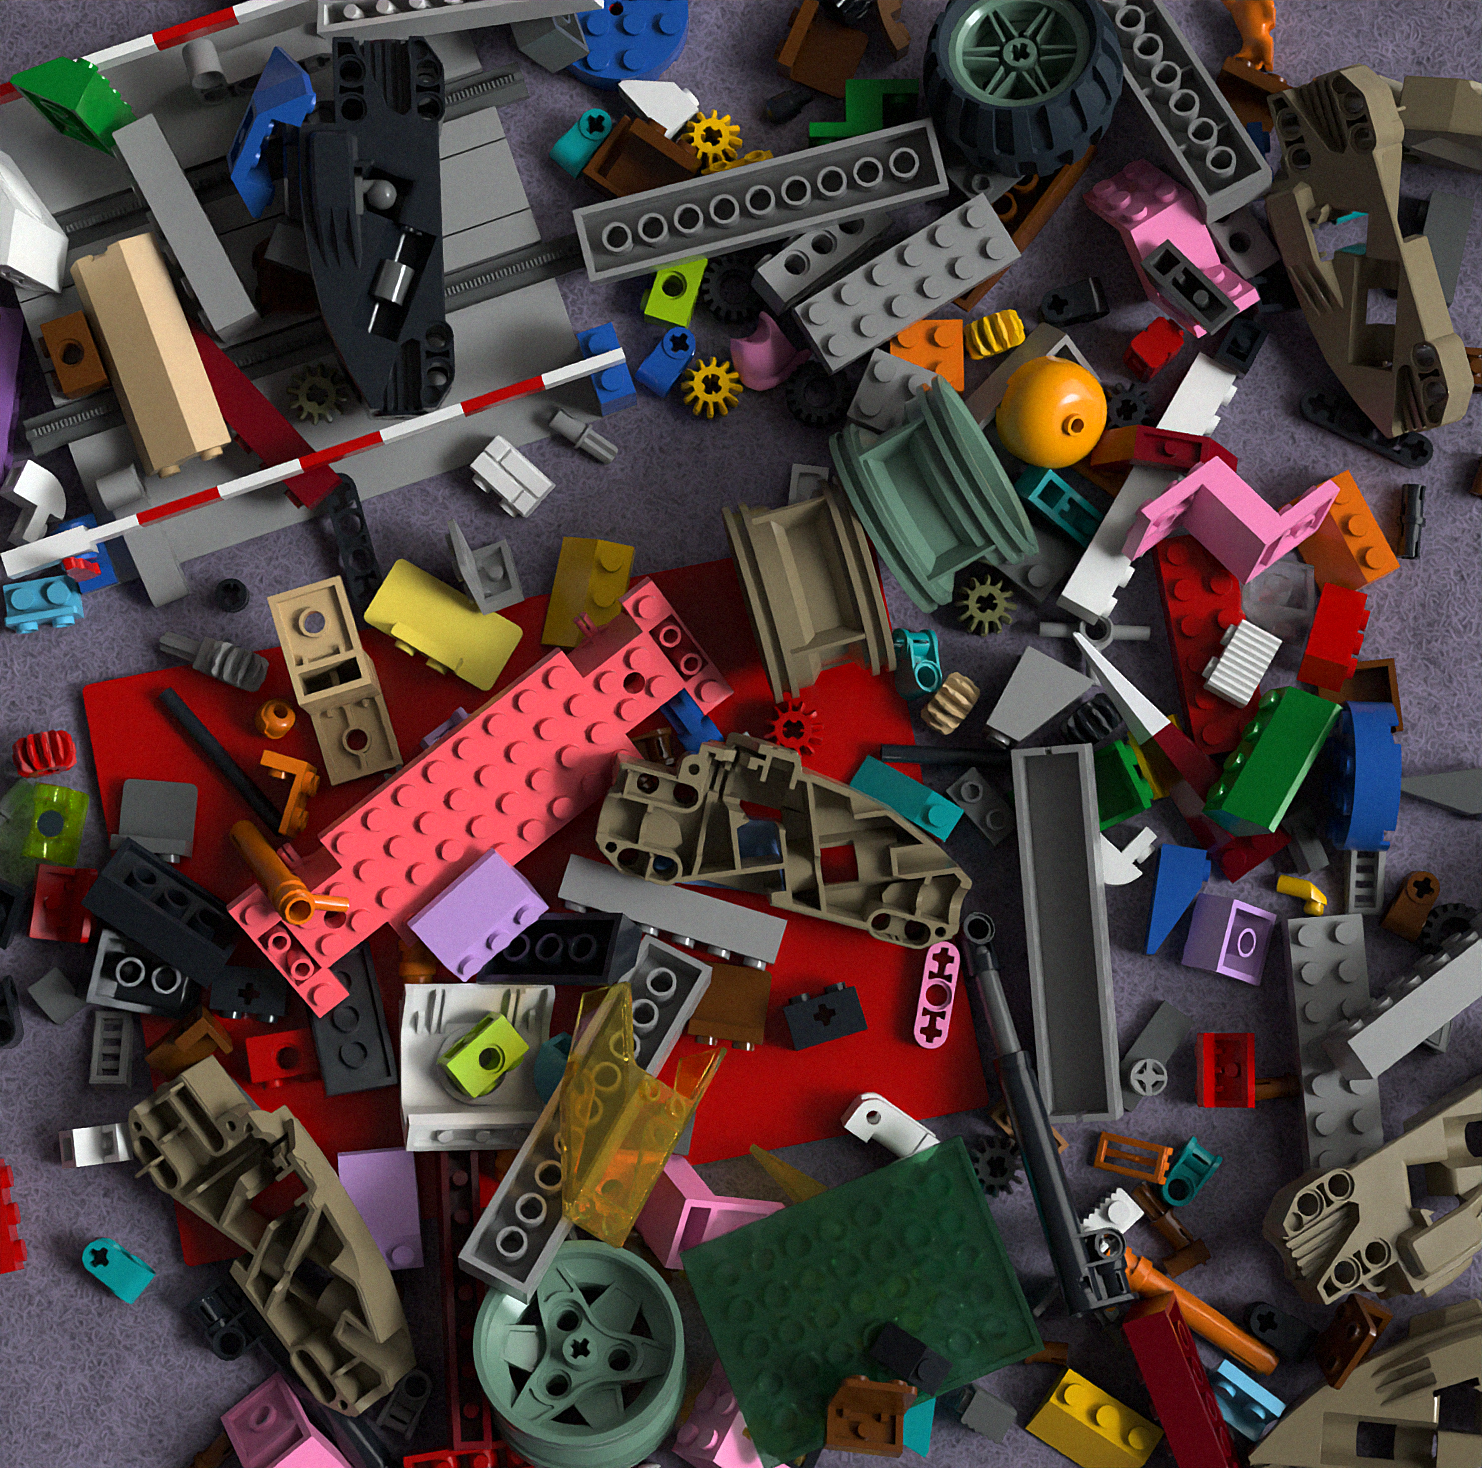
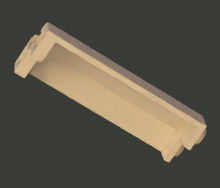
(150, 355)

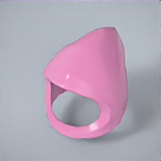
(765, 356)

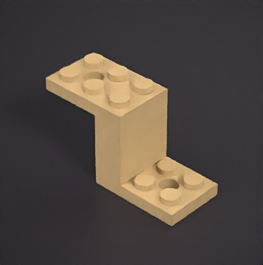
(335, 680)

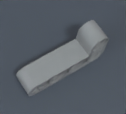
(237, 71)
(150, 547)

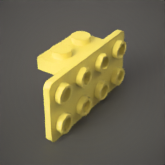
(442, 626)

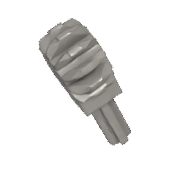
(219, 660)

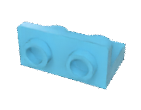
(42, 602)
(1243, 1401)

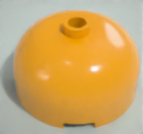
(1051, 413)

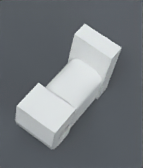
(888, 1126)

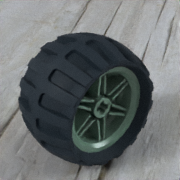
(1020, 50)

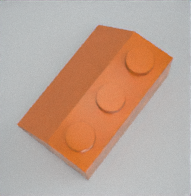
(1349, 543)

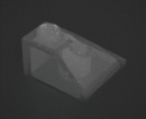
(1282, 600)

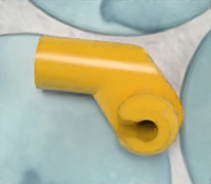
(1306, 890)

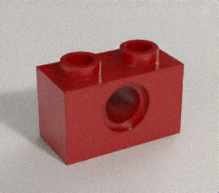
(264, 1058)

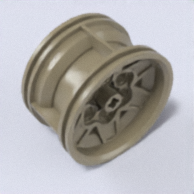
(809, 588)

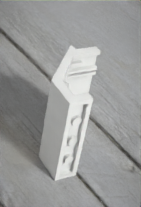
(30, 238)
(431, 1105)

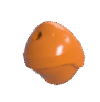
(274, 718)

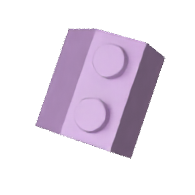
(1228, 939)

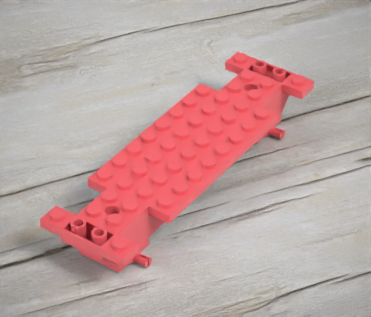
(489, 783)

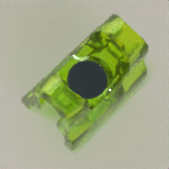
(56, 824)

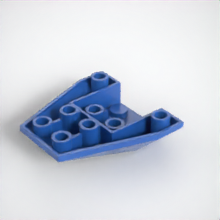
(280, 96)

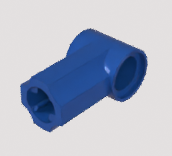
(689, 722)

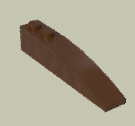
(1026, 211)

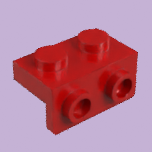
(1225, 1070)

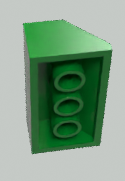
(75, 101)
(1270, 761)

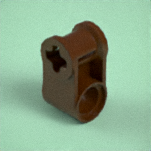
(648, 748)
(1406, 911)

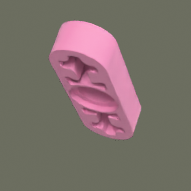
(949, 969)

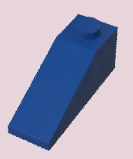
(1175, 884)

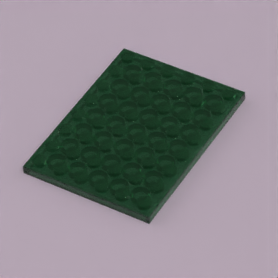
(815, 1283)

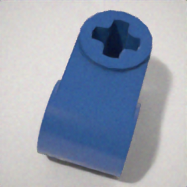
(664, 367)

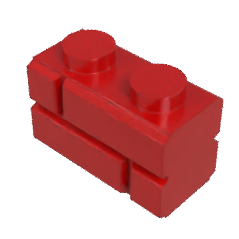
(1154, 348)

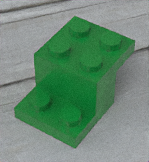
(864, 108)

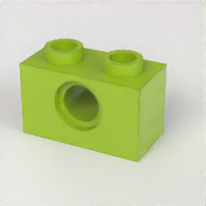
(676, 310)
(462, 1059)

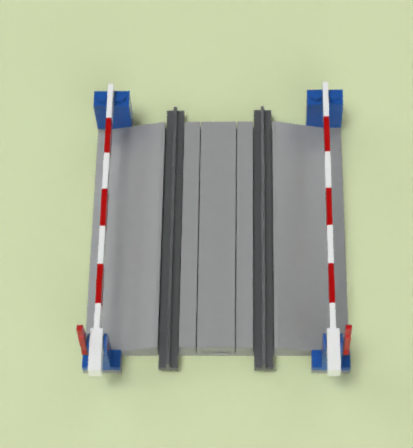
(500, 288)

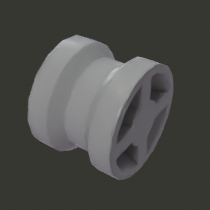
(1153, 1078)

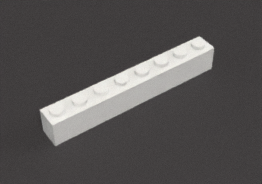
(408, 18)
(1103, 563)

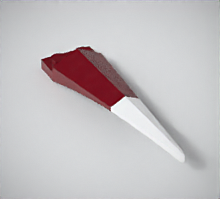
(1183, 771)

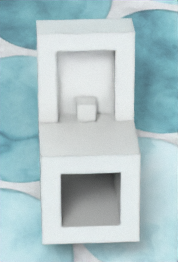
(38, 495)
(1118, 865)
(95, 1145)

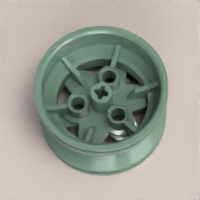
(583, 1360)

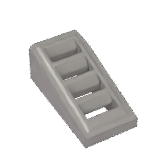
(1351, 875)
(124, 1066)

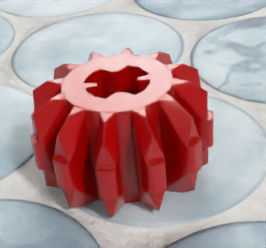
(794, 718)
(44, 754)

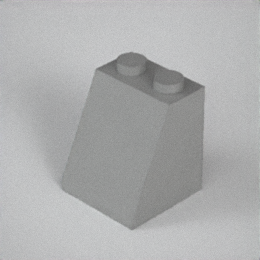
(1032, 697)

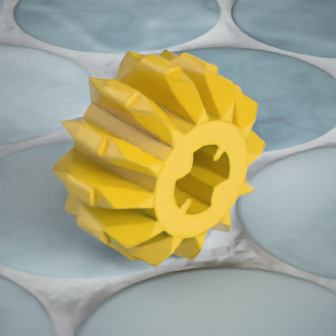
(719, 131)
(993, 334)
(697, 391)

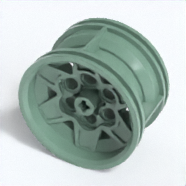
(932, 494)

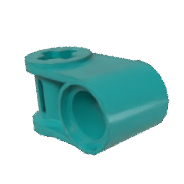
(578, 145)
(916, 663)
(1189, 1171)
(123, 1274)

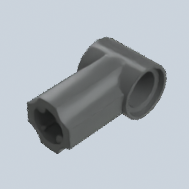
(1305, 845)

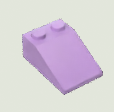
(387, 1197)

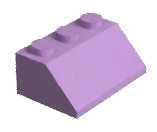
(478, 915)

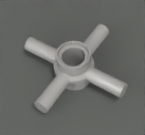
(1111, 632)

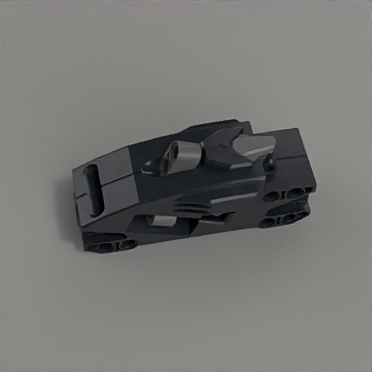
(371, 277)

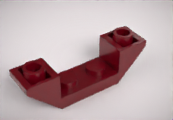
(1155, 449)

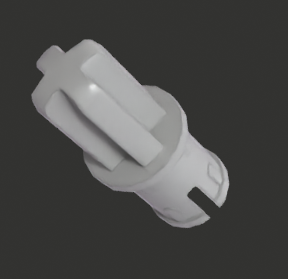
(583, 436)

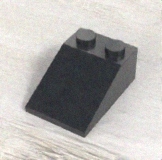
(132, 978)

